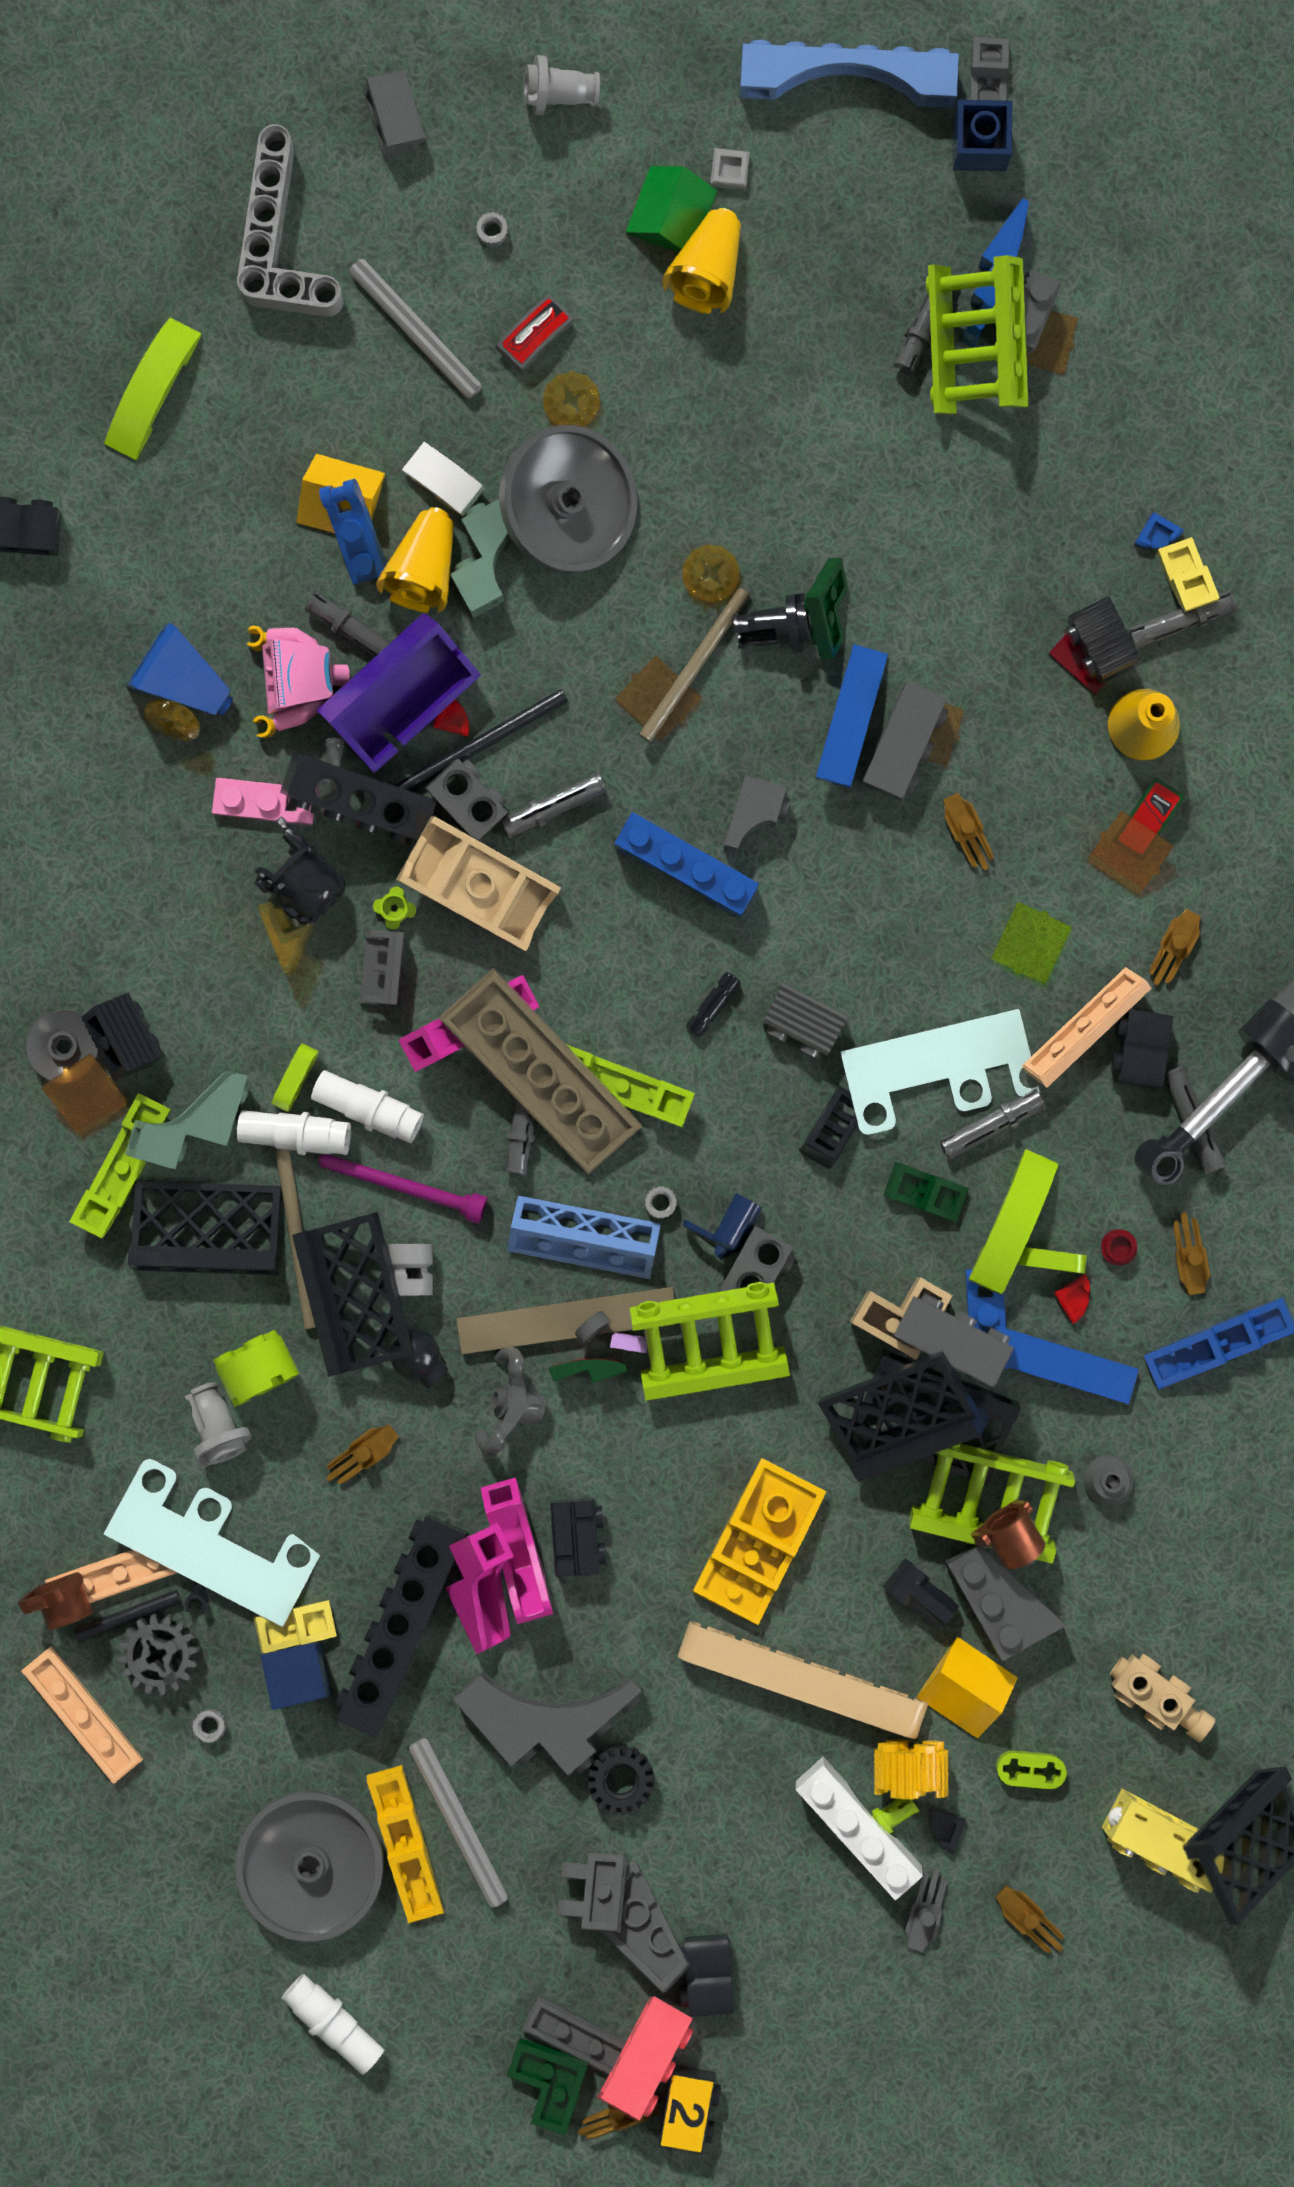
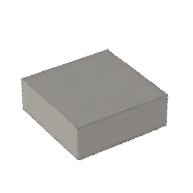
(729, 169)

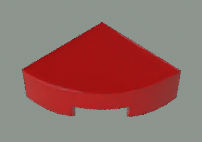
(453, 720)
(1074, 1298)

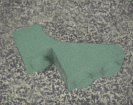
(476, 578)
(207, 1118)

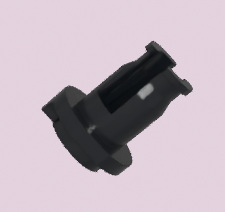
(775, 625)

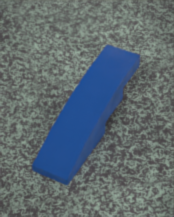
(1005, 243)
(851, 716)
(1220, 1343)
(1070, 1366)

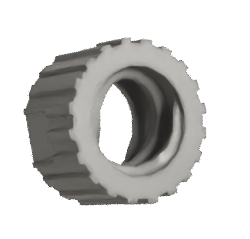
(486, 220)
(660, 1190)
(218, 1717)

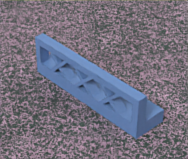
(582, 1243)

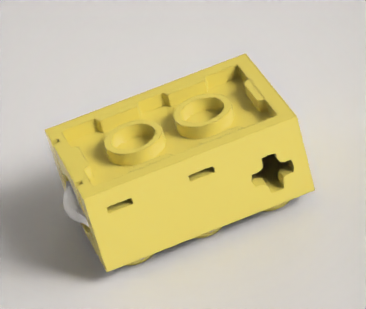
(1158, 1839)

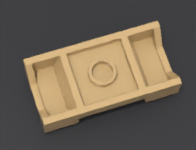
(477, 883)

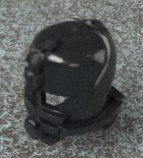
(303, 877)

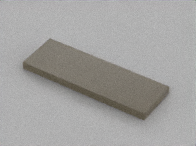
(540, 1071)

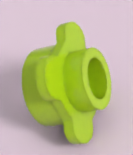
(384, 905)

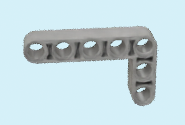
(270, 234)

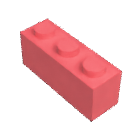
(646, 2059)

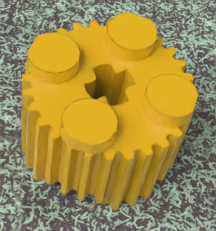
(911, 1770)

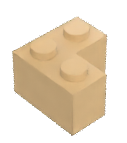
(882, 1317)

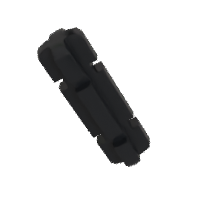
(713, 1004)

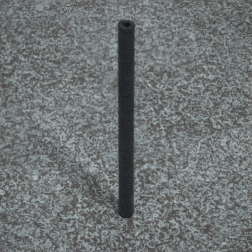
(485, 740)

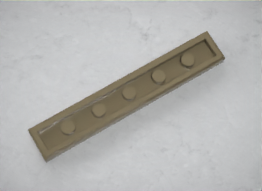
(549, 1321)

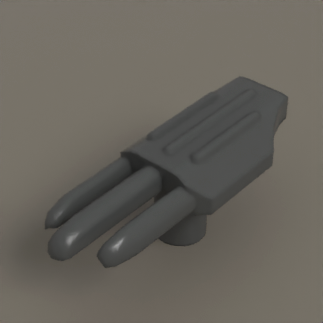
(924, 1915)

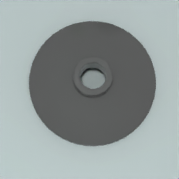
(45, 1038)

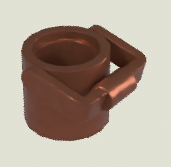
(1011, 1535)
(59, 1601)

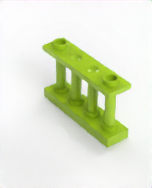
(1009, 349)
(45, 1351)
(716, 1372)
(933, 1520)

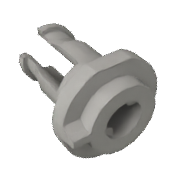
(554, 86)
(215, 1426)

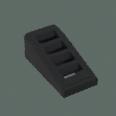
(817, 1152)

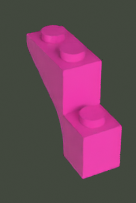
(437, 1041)
(525, 1570)
(480, 1593)

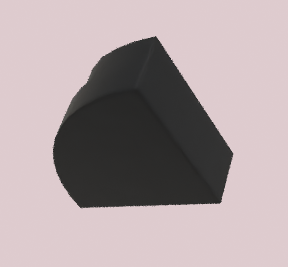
(945, 1827)

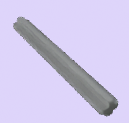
(415, 329)
(458, 1822)

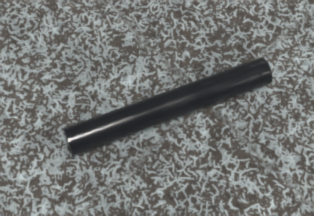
(127, 1616)

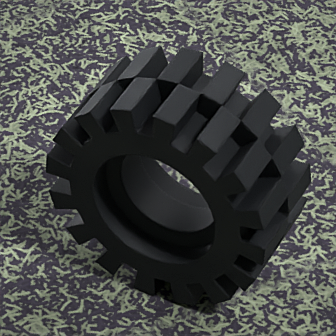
(615, 1801)

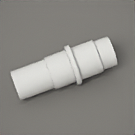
(368, 1106)
(294, 1132)
(332, 2023)

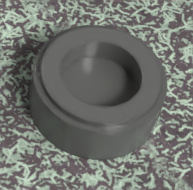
(592, 1327)

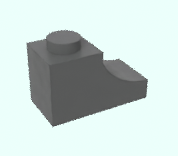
(757, 805)

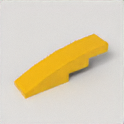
(405, 1844)

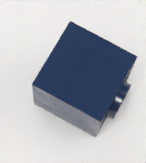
(982, 135)
(296, 1675)

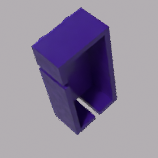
(399, 691)

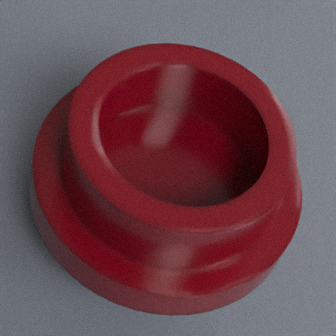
(1118, 1247)

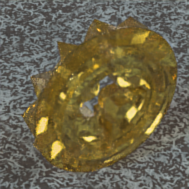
(564, 414)
(708, 589)
(172, 719)

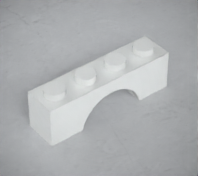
(845, 1815)

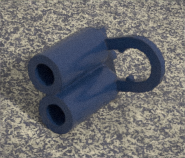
(733, 1227)

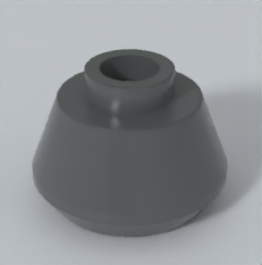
(1100, 1472)

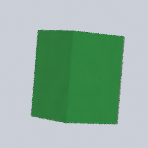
(670, 207)

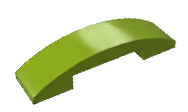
(150, 387)
(640, 1091)
(117, 1174)
(1014, 1222)

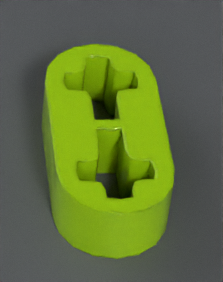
(295, 1077)
(1053, 1260)
(1031, 1760)

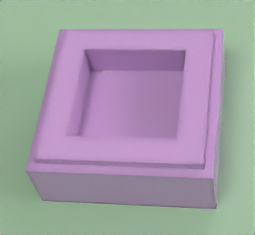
(629, 1342)

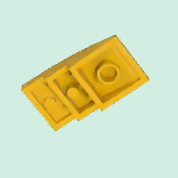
(759, 1541)

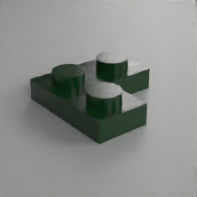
(822, 606)
(557, 2077)

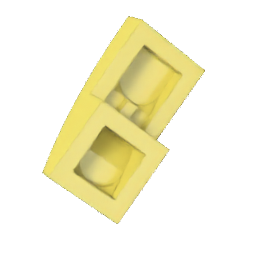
(1187, 575)
(303, 1626)

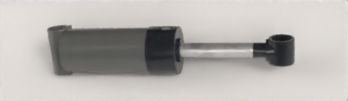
(1271, 1040)

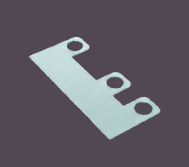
(933, 1055)
(200, 1554)

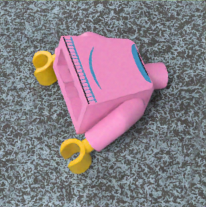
(295, 676)

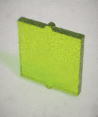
(1031, 942)

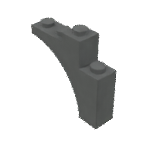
(563, 1729)

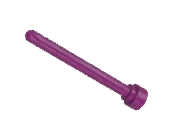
(469, 1206)

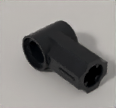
(915, 1590)

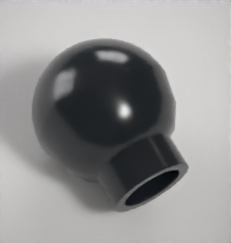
(424, 1364)

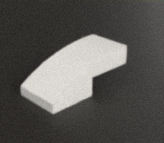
(443, 479)

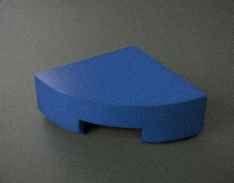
(1158, 533)

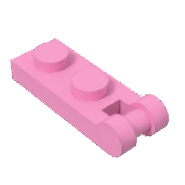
(255, 801)

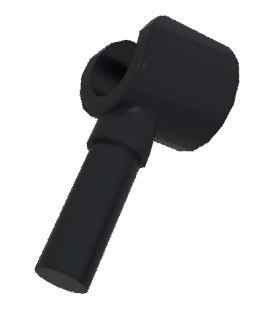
(198, 1593)

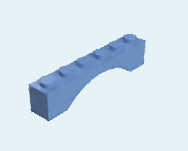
(922, 76)

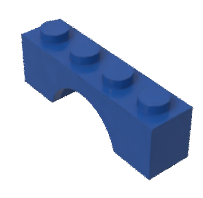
(686, 864)

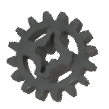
(151, 1638)

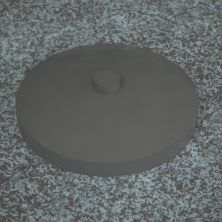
(568, 498)
(309, 1866)

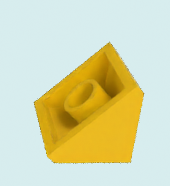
(330, 471)
(968, 1688)

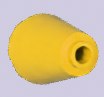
(706, 265)
(421, 564)
(1143, 724)

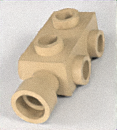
(1154, 1695)

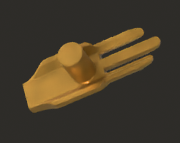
(965, 827)
(1177, 943)
(1191, 1260)
(366, 1451)
(1026, 1915)
(617, 2120)

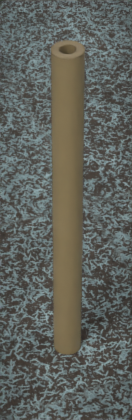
(694, 665)
(294, 1226)

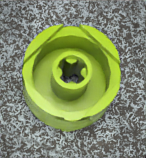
(255, 1367)

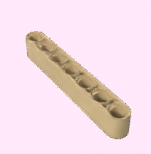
(802, 1681)

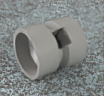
(415, 1257)

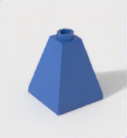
(180, 674)

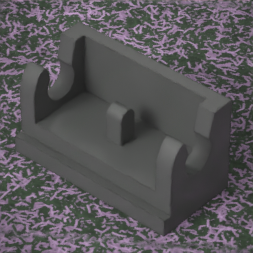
(393, 113)
(383, 968)

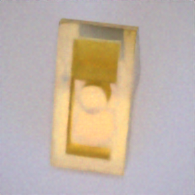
(287, 946)

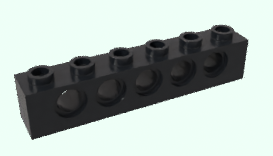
(370, 1715)

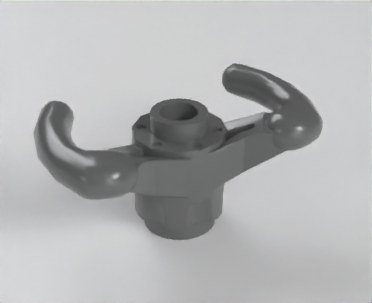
(511, 1403)

